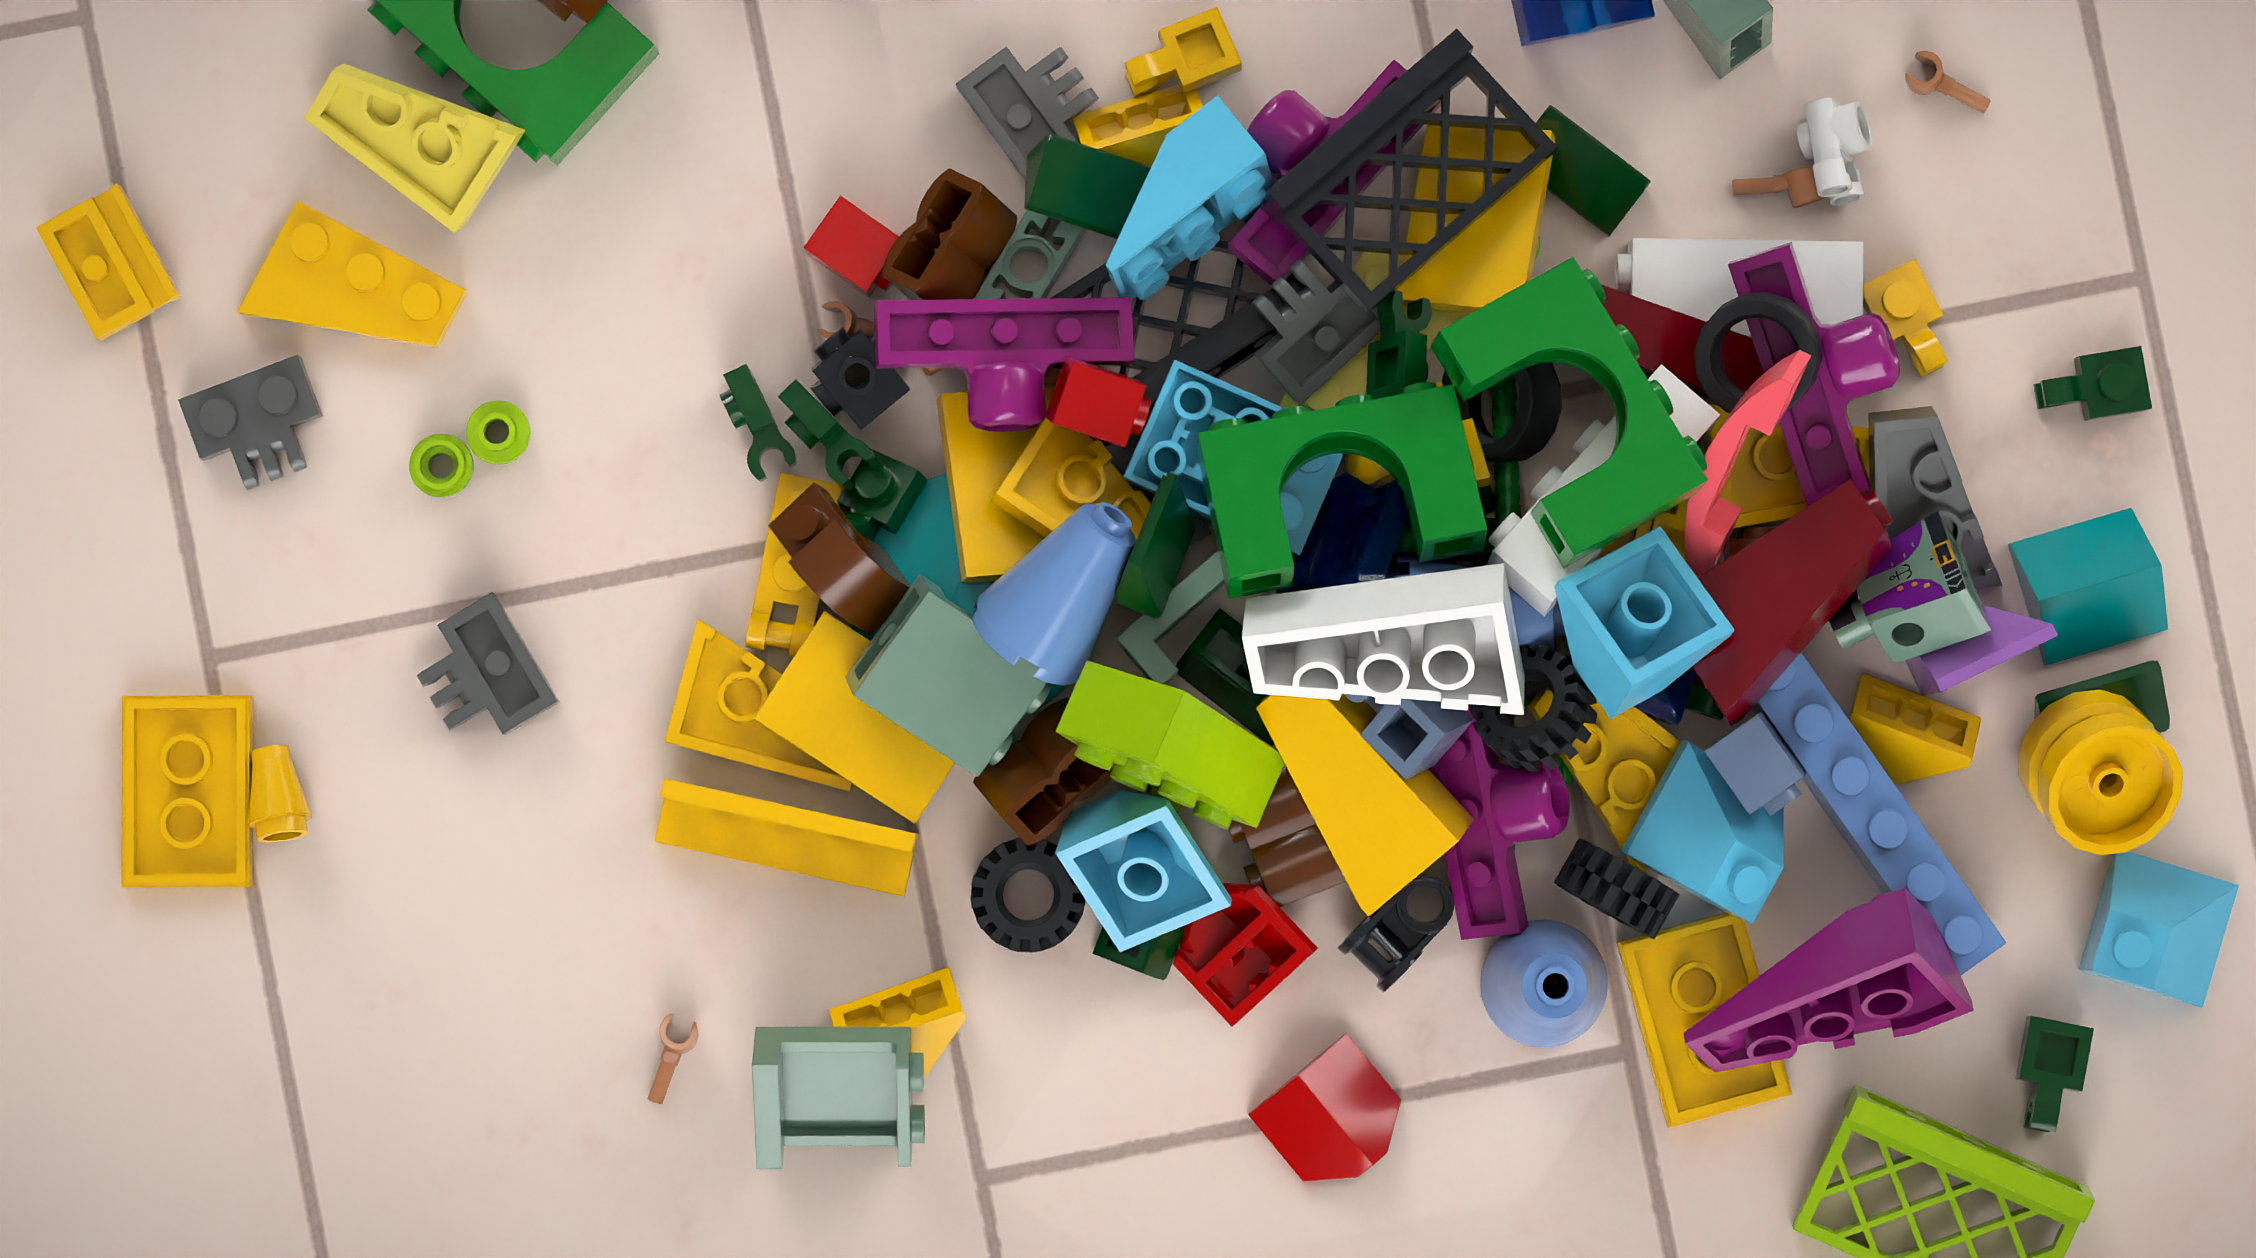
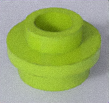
(516, 441)
(421, 461)

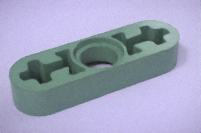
(1020, 241)

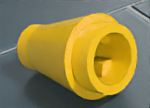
(276, 797)

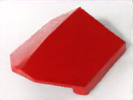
(1241, 951)
(1331, 1115)

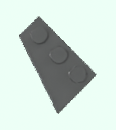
(1918, 476)

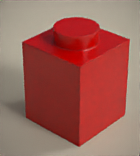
(852, 246)
(1098, 402)

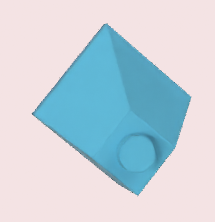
(1637, 621)
(1706, 838)
(1138, 867)
(2158, 927)

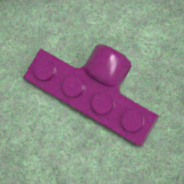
(1287, 133)
(1003, 346)
(1854, 363)
(1506, 810)

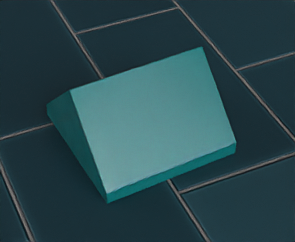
(2092, 583)

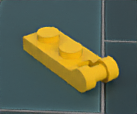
(781, 583)

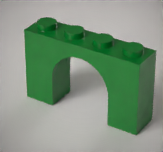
(550, 101)
(1564, 322)
(1408, 434)

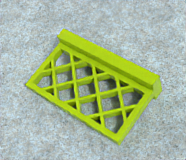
(1950, 1152)

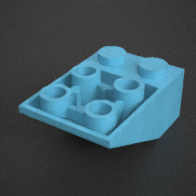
(1195, 188)
(1169, 443)

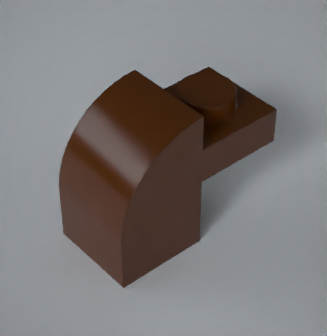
(838, 562)

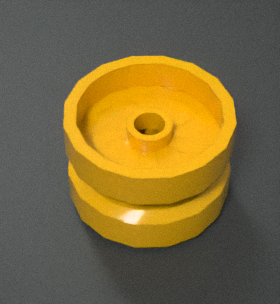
(2100, 772)

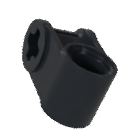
(1397, 933)

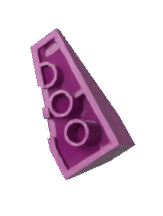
(1854, 976)

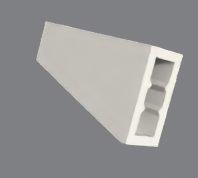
(1696, 277)

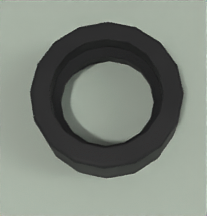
(1748, 306)
(1535, 419)

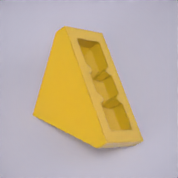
(1137, 125)
(1912, 732)
(924, 1004)

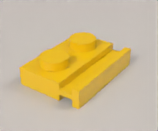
(108, 262)

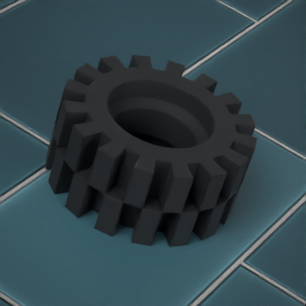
(1556, 729)
(1616, 888)
(990, 907)

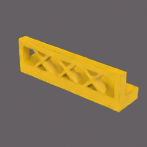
(785, 837)

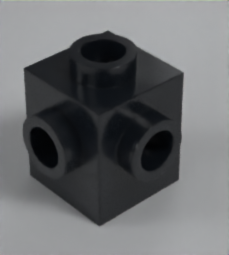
(860, 401)

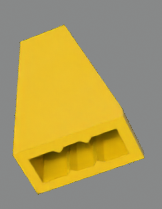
(1367, 812)

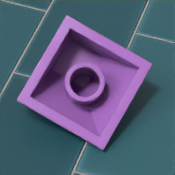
(1956, 663)

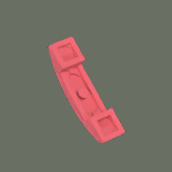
(1709, 516)

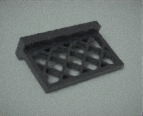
(1373, 130)
(1214, 348)

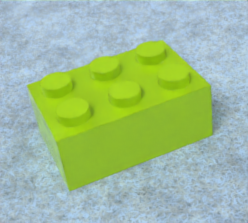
(1170, 746)

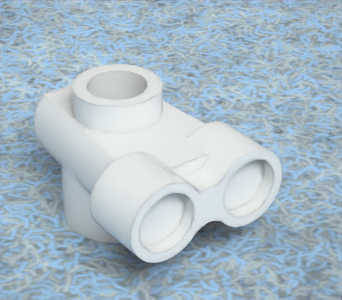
(1831, 140)

